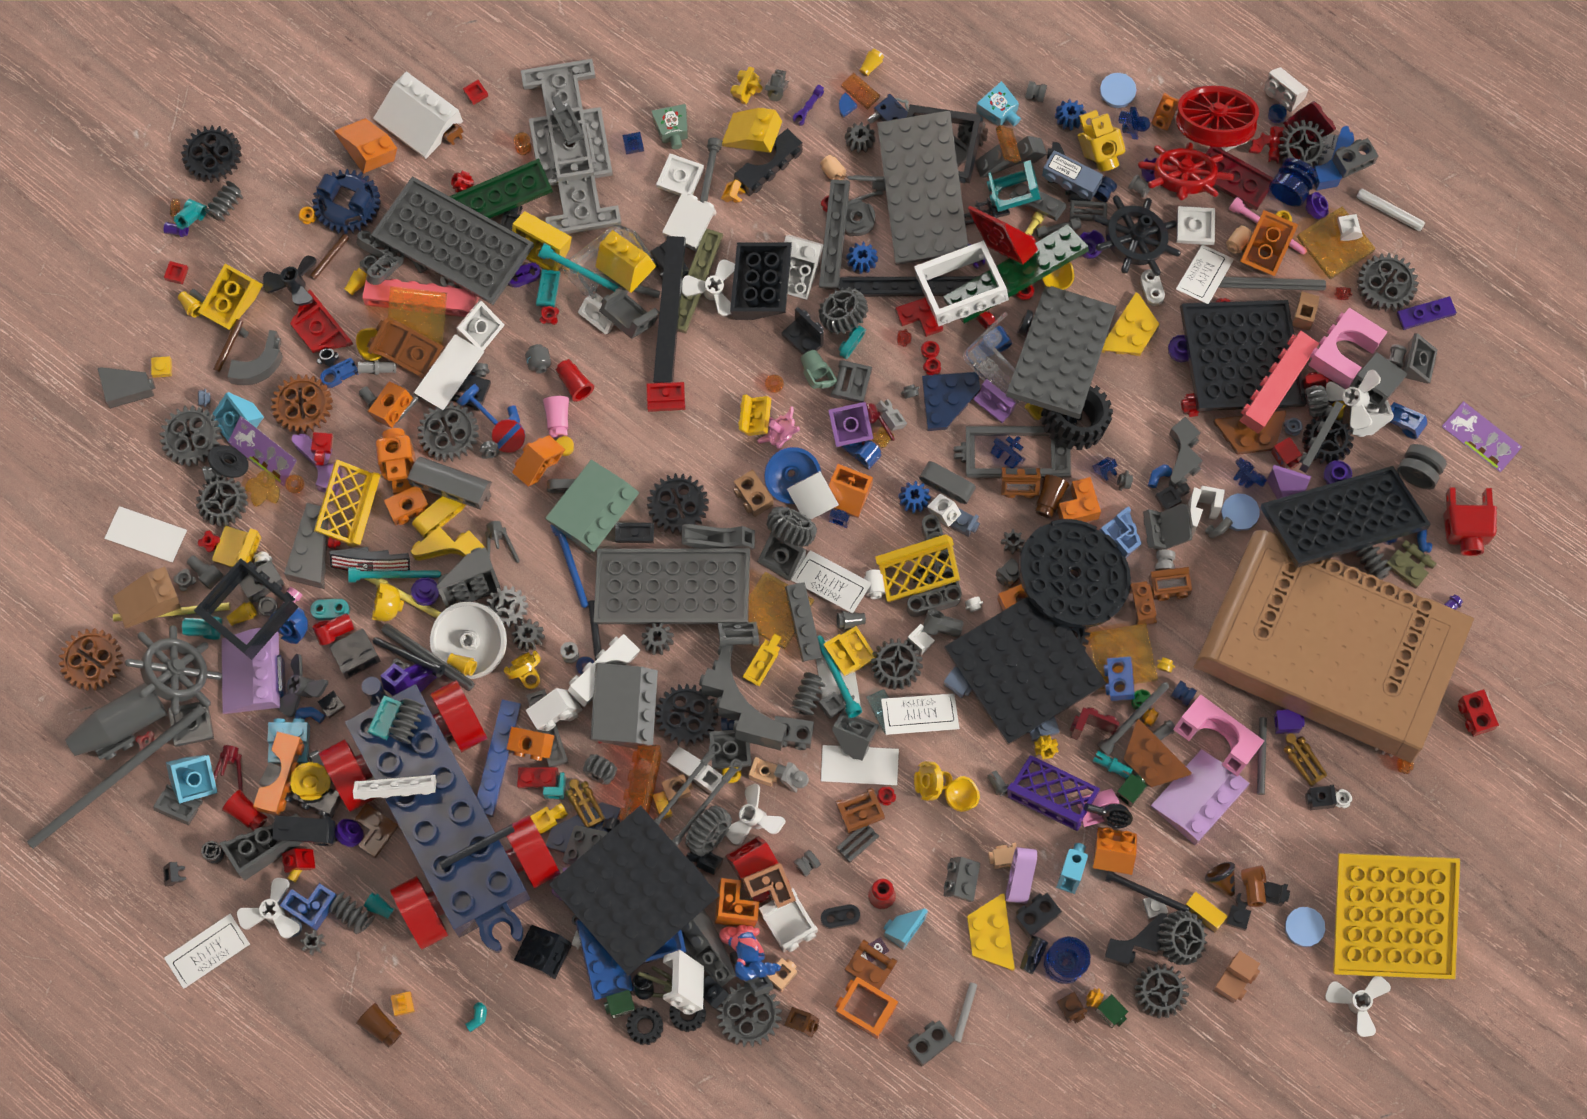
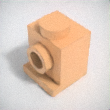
(757, 776)
(1002, 856)
(787, 966)

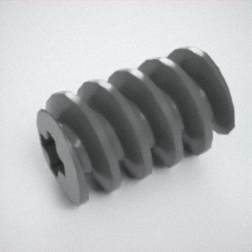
(224, 201)
(1373, 562)
(807, 694)
(406, 720)
(350, 914)

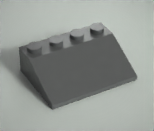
(469, 579)
(624, 705)

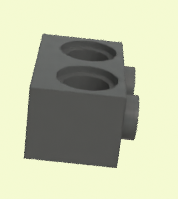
(1357, 160)
(795, 726)
(933, 1047)

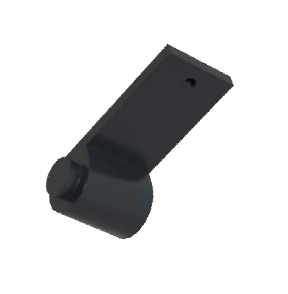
(301, 829)

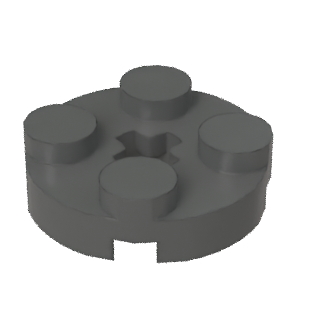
(866, 223)

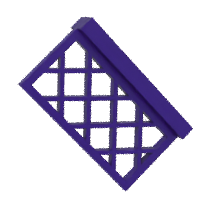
(1041, 803)

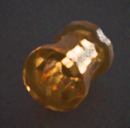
(522, 143)

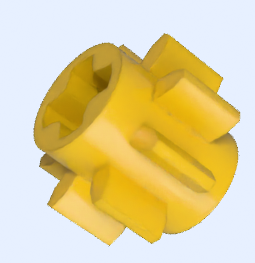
(1046, 747)

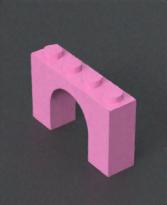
(1351, 328)
(1207, 715)

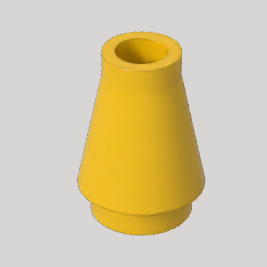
(871, 62)
(356, 281)
(190, 304)
(243, 613)
(463, 664)

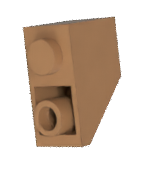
(1305, 311)

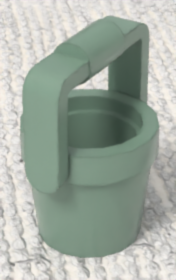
(815, 369)

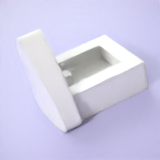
(1349, 228)

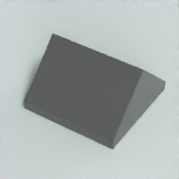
(1419, 359)
(782, 556)
(731, 749)

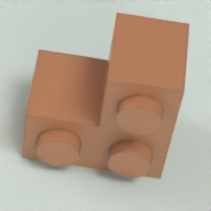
(772, 880)
(1238, 973)

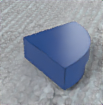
(846, 105)

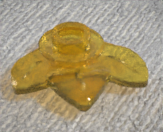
(261, 491)

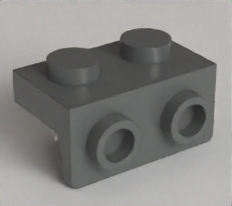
(961, 878)

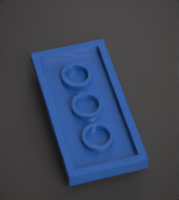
(603, 972)

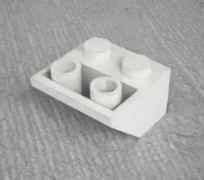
(1285, 89)

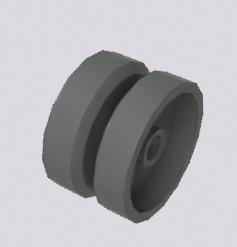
(1422, 466)

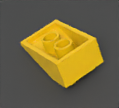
(753, 130)
(229, 296)

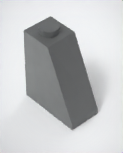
(125, 386)

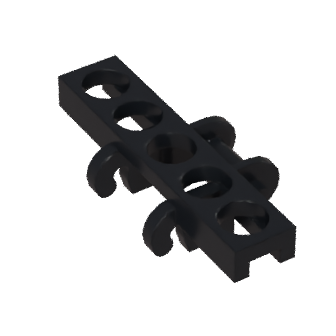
(990, 209)

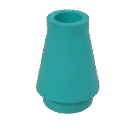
(378, 905)

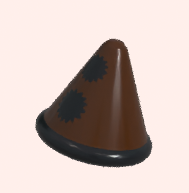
(1223, 877)

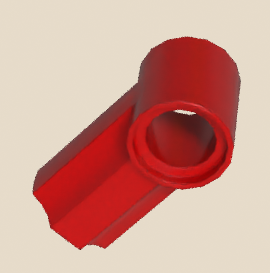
(328, 630)

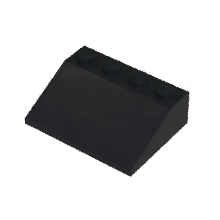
(760, 279)

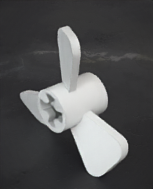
(694, 286)
(1359, 416)
(753, 817)
(251, 916)
(1339, 994)

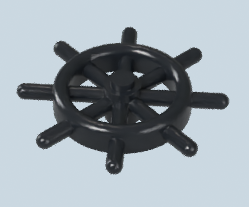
(1136, 235)

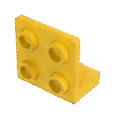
(236, 545)

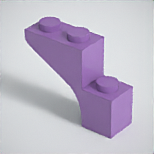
(303, 445)

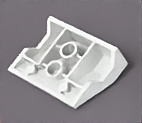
(416, 115)

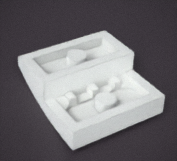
(813, 496)
(1194, 512)

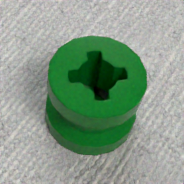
(1140, 696)

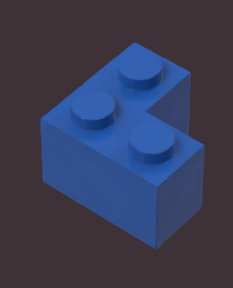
(310, 911)

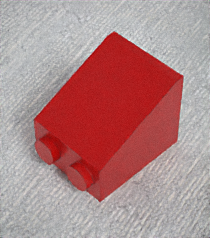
(751, 859)

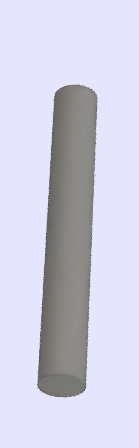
(965, 1012)

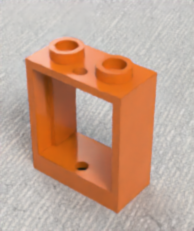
(883, 1019)

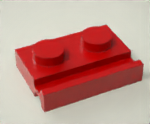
(665, 396)

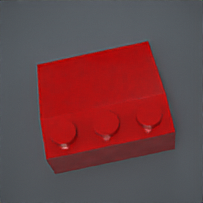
(1004, 237)

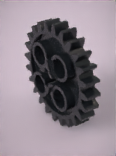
(223, 143)
(661, 508)
(681, 731)

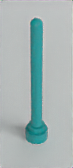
(547, 252)
(355, 574)
(852, 708)

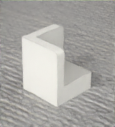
(920, 639)

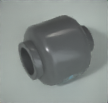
(538, 358)

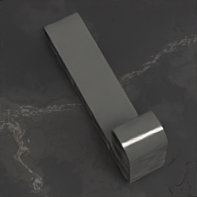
(941, 593)

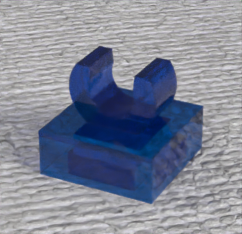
(1104, 466)

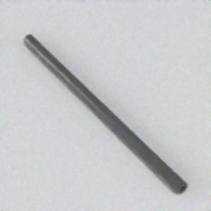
(116, 776)

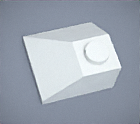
(1379, 418)

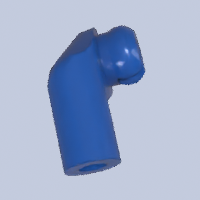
(306, 712)

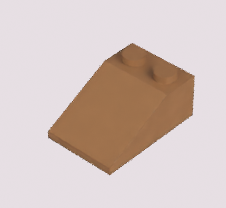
(147, 598)

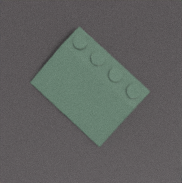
(592, 506)

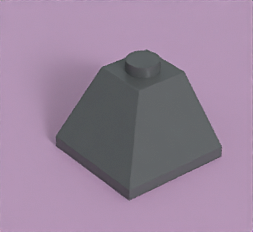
(854, 735)

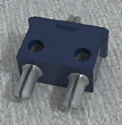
(889, 109)

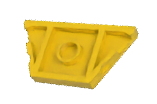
(1132, 329)
(991, 934)

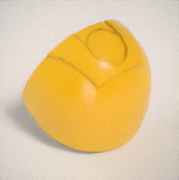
(1060, 278)
(362, 340)
(962, 794)

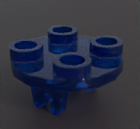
(1248, 475)

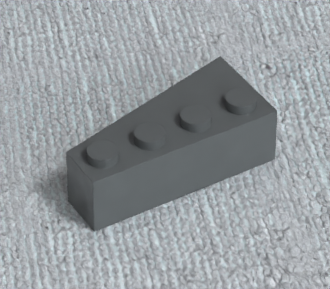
(309, 551)
(256, 850)

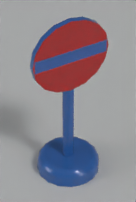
(506, 433)

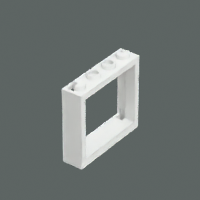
(955, 261)

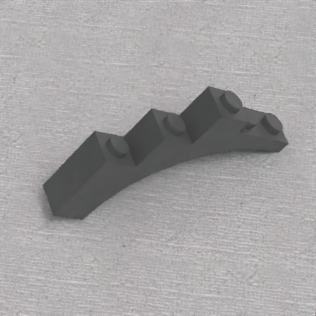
(749, 723)

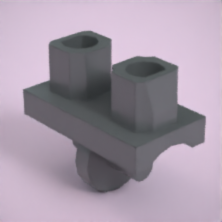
(777, 85)

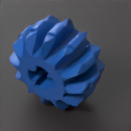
(1063, 111)
(860, 252)
(912, 490)

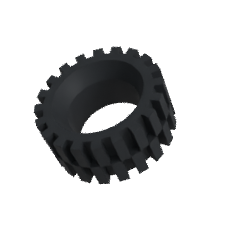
(1100, 417)

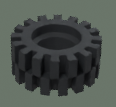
(633, 1020)
(690, 1025)

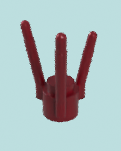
(874, 415)
(229, 756)

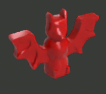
(1272, 141)

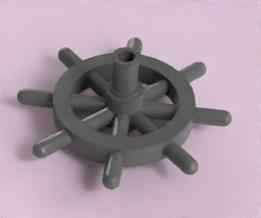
(173, 669)

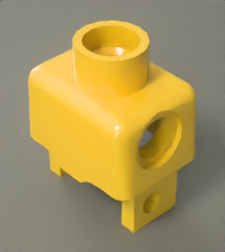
(1101, 142)

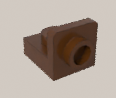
(1072, 1008)
(802, 1022)

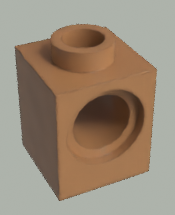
(670, 783)

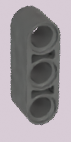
(947, 482)

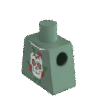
(671, 124)

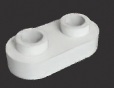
(1152, 286)

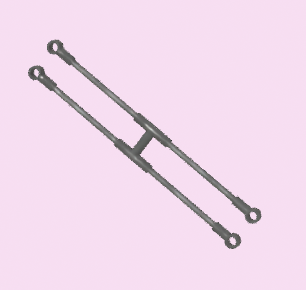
(725, 779)

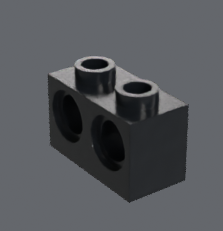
(1041, 918)

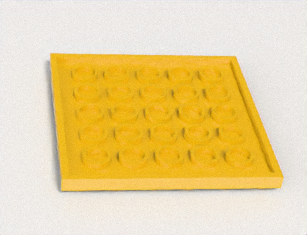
(1396, 916)

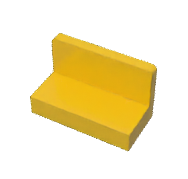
(1207, 912)

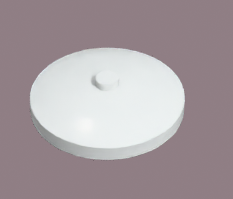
(471, 632)

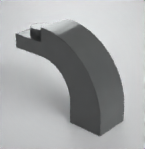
(261, 368)

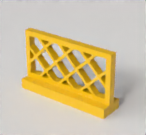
(363, 507)
(913, 552)

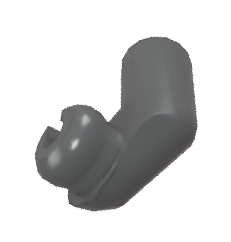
(1220, 529)

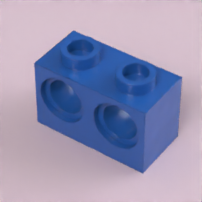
(1124, 678)

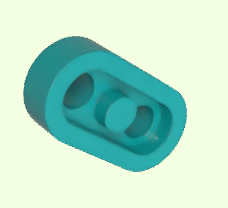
(847, 347)
(329, 609)

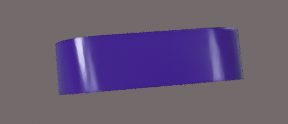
(524, 275)

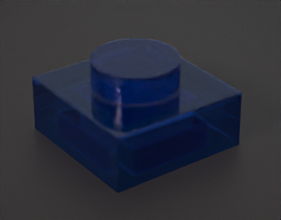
(633, 143)
(839, 518)

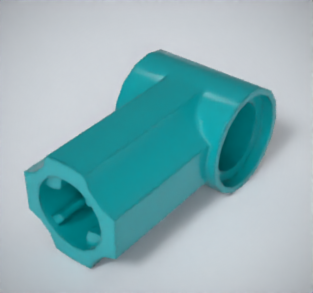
(190, 213)
(200, 627)

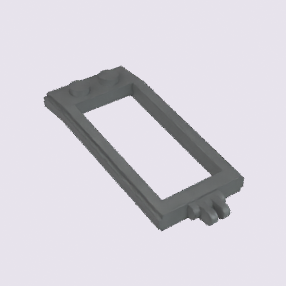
(1059, 454)

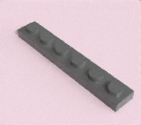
(834, 234)

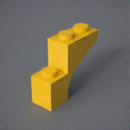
(440, 544)

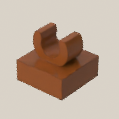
(452, 133)

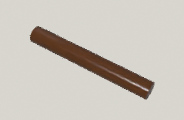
(329, 256)
(228, 345)

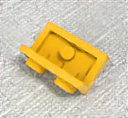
(754, 415)

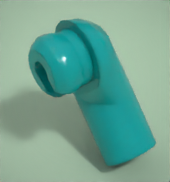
(480, 1014)

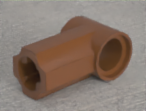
(1254, 881)

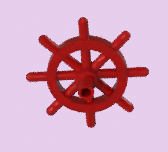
(1185, 171)

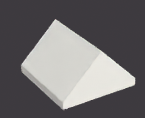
(479, 326)

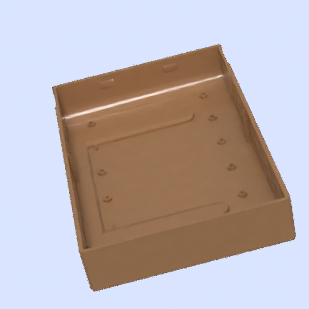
(1335, 646)

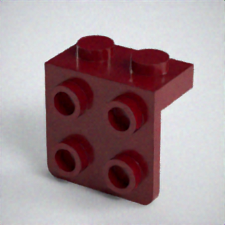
(1314, 113)
(1092, 717)

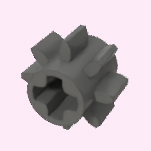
(1017, 540)
(919, 570)
(318, 940)

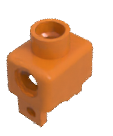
(395, 458)

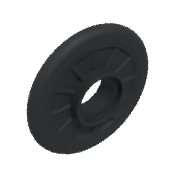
(216, 461)

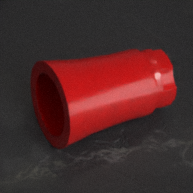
(573, 379)
(242, 809)
(879, 900)

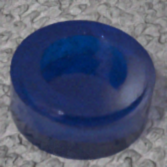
(1277, 113)

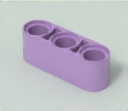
(1021, 875)

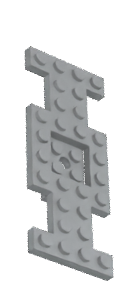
(573, 165)

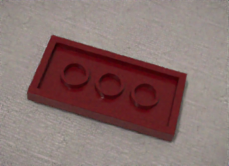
(1248, 182)

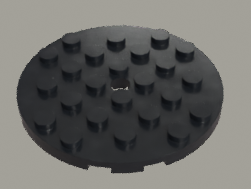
(1052, 588)

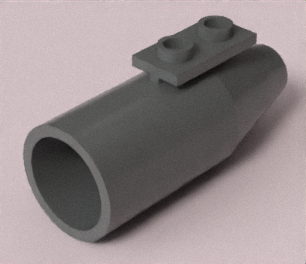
(115, 724)

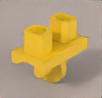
(748, 86)

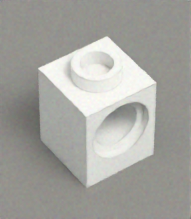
(944, 510)

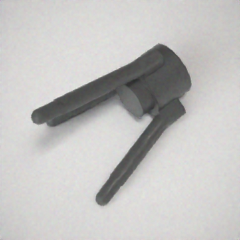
(877, 183)
(495, 532)

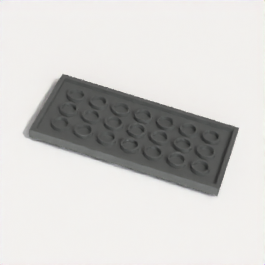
(922, 187)
(452, 240)
(1061, 351)
(672, 586)

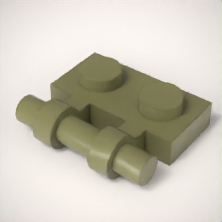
(1407, 568)

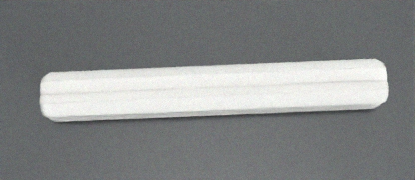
(1390, 209)

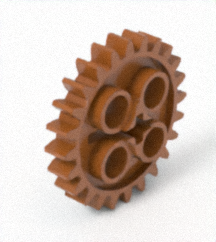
(284, 407)
(79, 673)

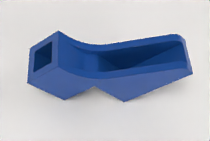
(1328, 173)

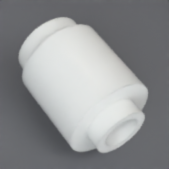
(877, 588)

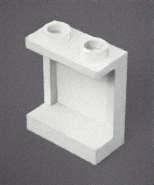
(689, 220)
(788, 924)
(686, 982)

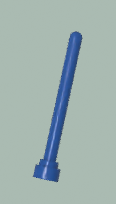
(571, 566)

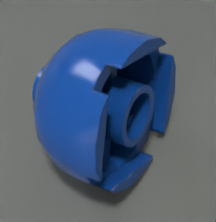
(294, 628)

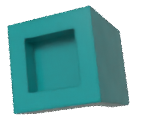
(556, 792)

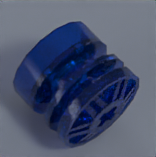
(1293, 182)
(1078, 960)

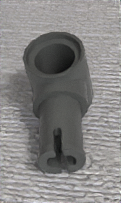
(207, 574)

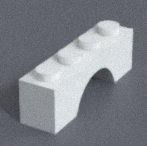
(621, 652)

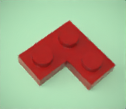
(919, 311)

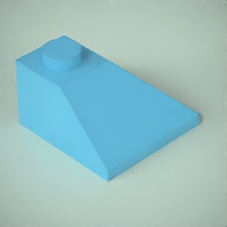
(231, 409)
(191, 777)
(904, 927)

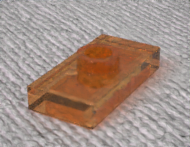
(860, 91)
(1008, 144)

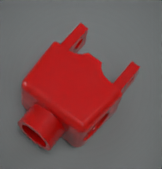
(1470, 524)

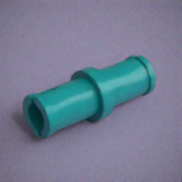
(1112, 765)

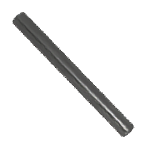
(1273, 283)
(420, 651)

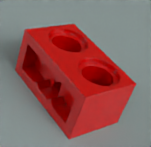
(1483, 711)

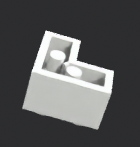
(554, 707)

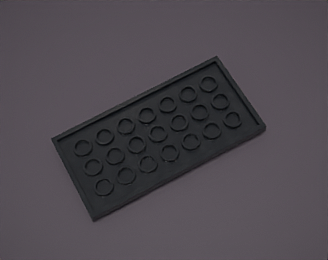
(1344, 516)

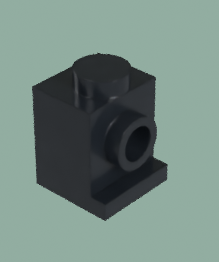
(1316, 803)

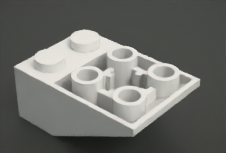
(803, 265)

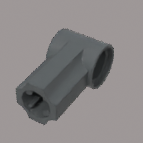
(938, 623)

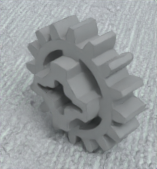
(513, 603)

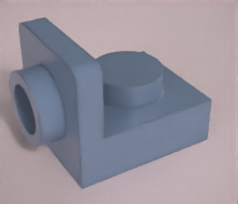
(966, 523)

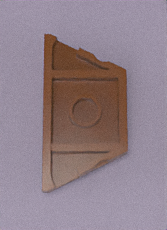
(1246, 440)
(1152, 757)

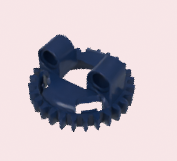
(361, 204)

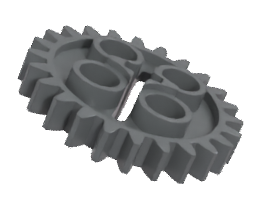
(1402, 291)
(207, 431)
(432, 438)
(760, 1028)

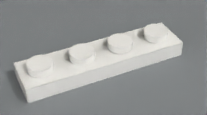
(394, 787)

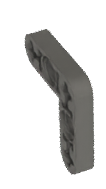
(386, 257)

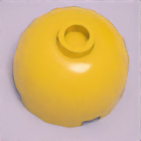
(386, 603)

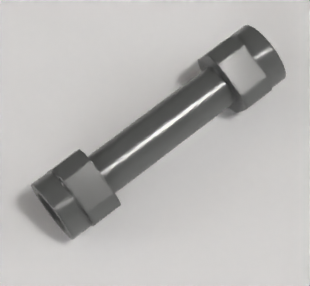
(1043, 231)

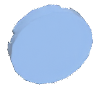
(1118, 90)
(1241, 510)
(1304, 927)

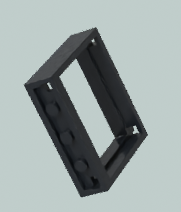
(958, 118)
(226, 586)

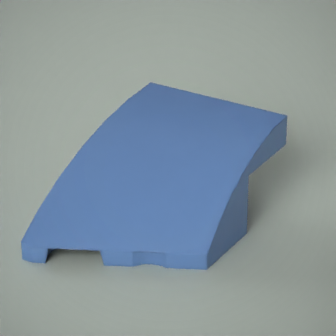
(1123, 532)

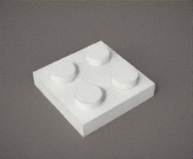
(680, 175)
(1195, 225)

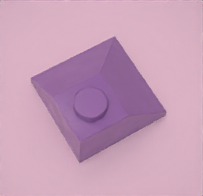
(850, 424)
(1287, 482)

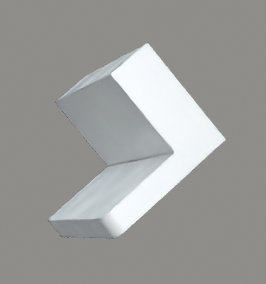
(590, 311)
(1214, 497)

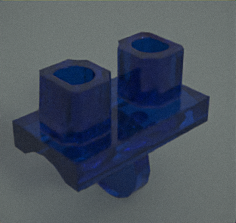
(1133, 122)
(1000, 447)

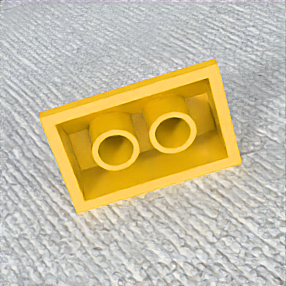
(540, 233)
(623, 261)

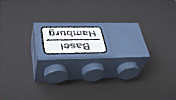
(1072, 175)

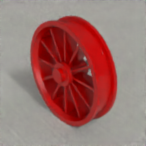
(1198, 115)

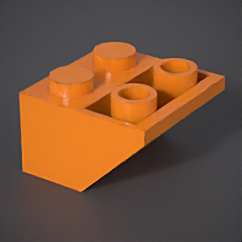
(850, 489)
(1115, 850)

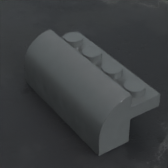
(449, 482)

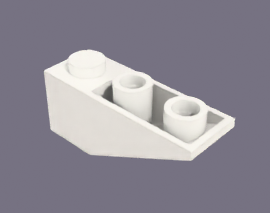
(686, 763)

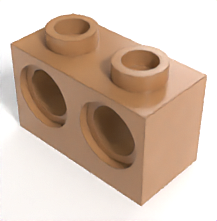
(757, 491)

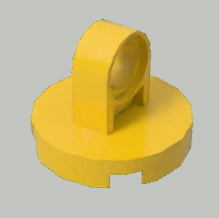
(524, 666)
(929, 780)
(310, 781)

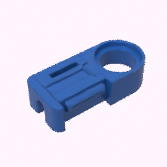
(341, 372)

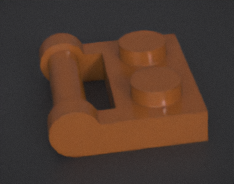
(863, 814)
(868, 971)

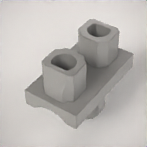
(791, 776)

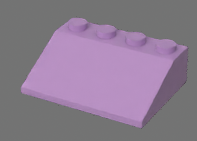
(248, 682)
(1199, 799)

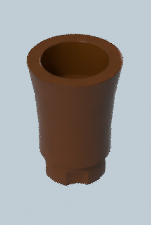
(1051, 495)
(379, 1025)

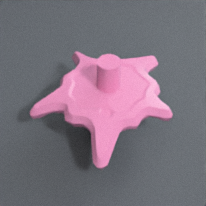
(780, 429)

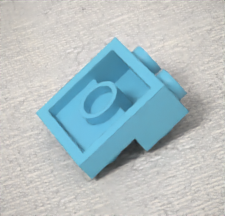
(296, 728)

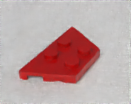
(318, 327)

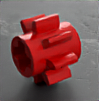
(461, 181)
(1189, 405)

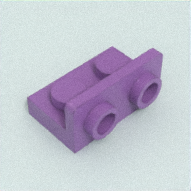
(995, 401)

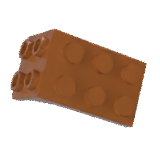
(405, 346)

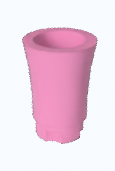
(557, 415)

